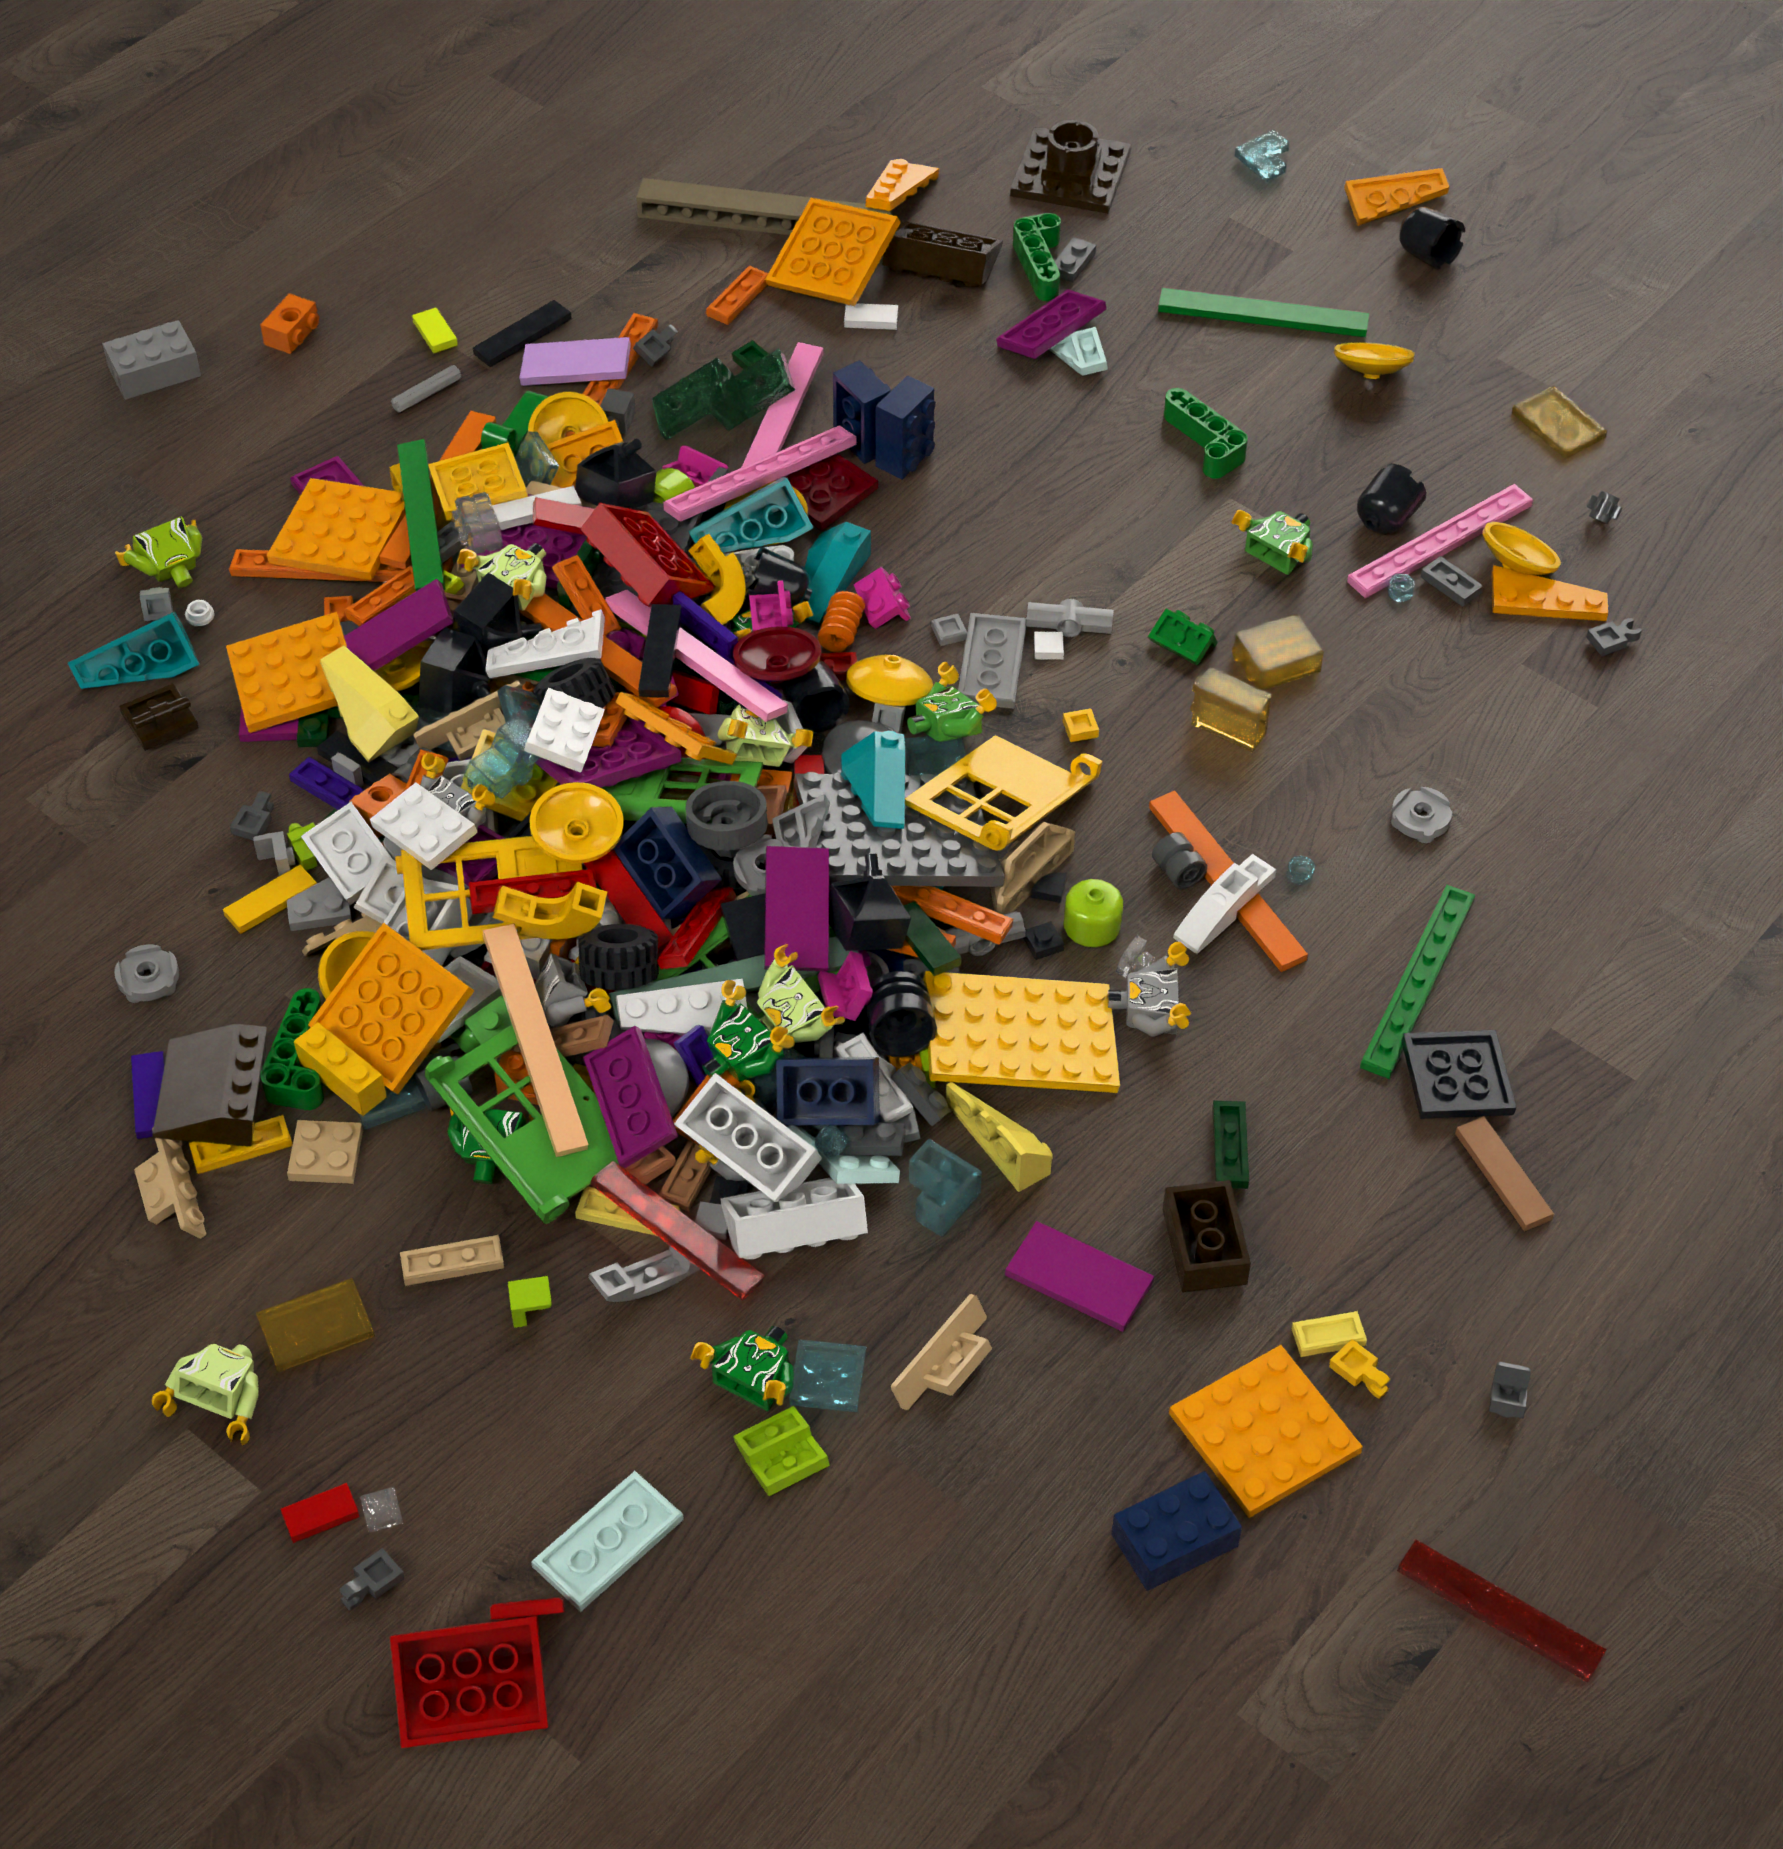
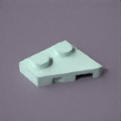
(1082, 351)
(860, 1169)

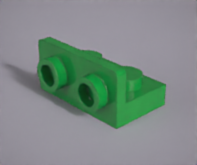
(1182, 636)

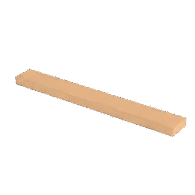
(535, 1040)

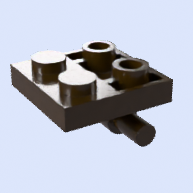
(159, 716)

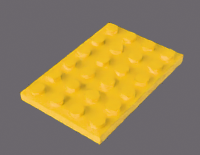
(1022, 1032)

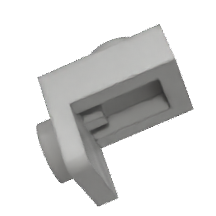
(274, 845)

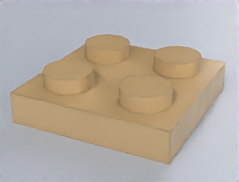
(325, 1151)

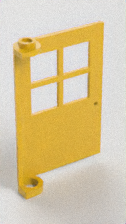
(1008, 772)
(514, 859)

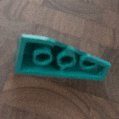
(758, 520)
(834, 564)
(145, 654)
(878, 777)

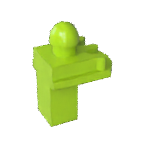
(301, 850)

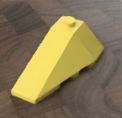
(370, 707)
(1008, 1144)

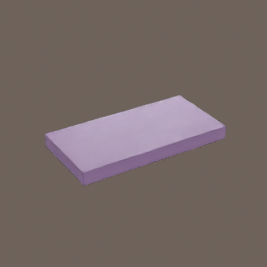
(575, 361)

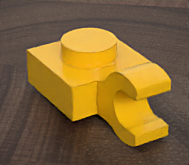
(1359, 1365)

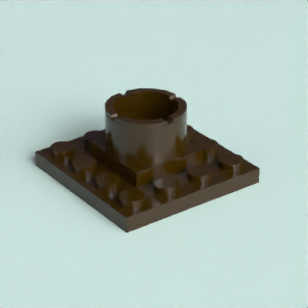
(1071, 167)

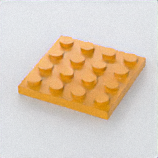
(832, 251)
(338, 529)
(282, 671)
(393, 1006)
(1265, 1430)

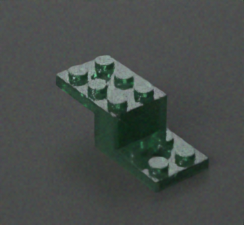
(722, 394)

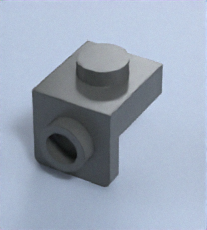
(1509, 1390)

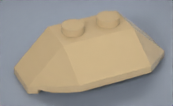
(1029, 860)

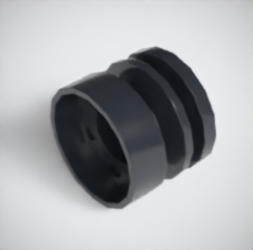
(900, 1014)

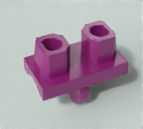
(629, 641)

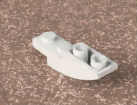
(1222, 901)

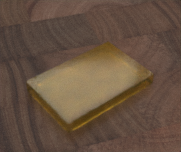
(1559, 422)
(315, 1324)

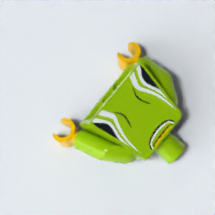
(165, 551)

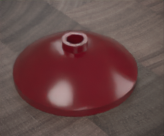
(777, 654)

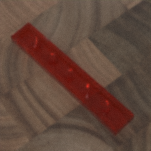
(677, 1230)
(1502, 1610)

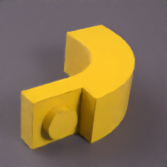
(725, 575)
(552, 917)

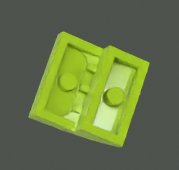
(781, 1450)

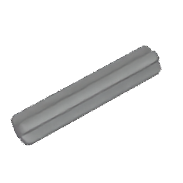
(426, 388)

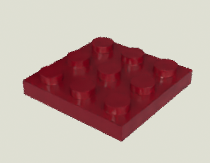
(831, 488)

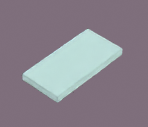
(607, 1541)

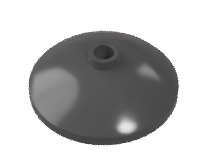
(846, 736)

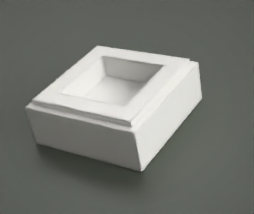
(1048, 645)

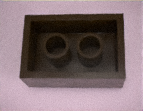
(1206, 1236)

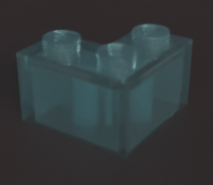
(505, 762)
(946, 1186)

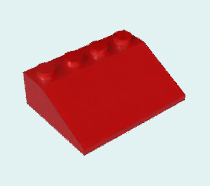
(644, 554)
(469, 1681)

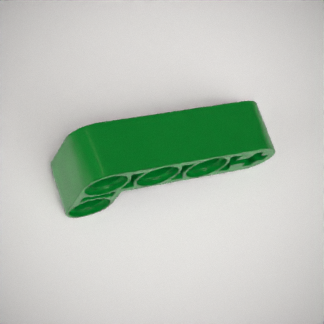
(1031, 242)
(515, 426)
(1222, 440)
(282, 1076)

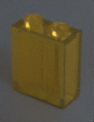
(1277, 652)
(1230, 709)

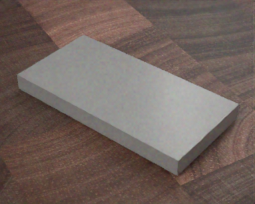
(993, 657)

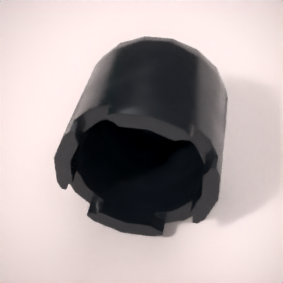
(1431, 236)
(1390, 499)
(776, 568)
(817, 698)

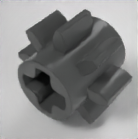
(1604, 507)

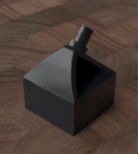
(616, 477)
(492, 615)
(453, 672)
(867, 911)

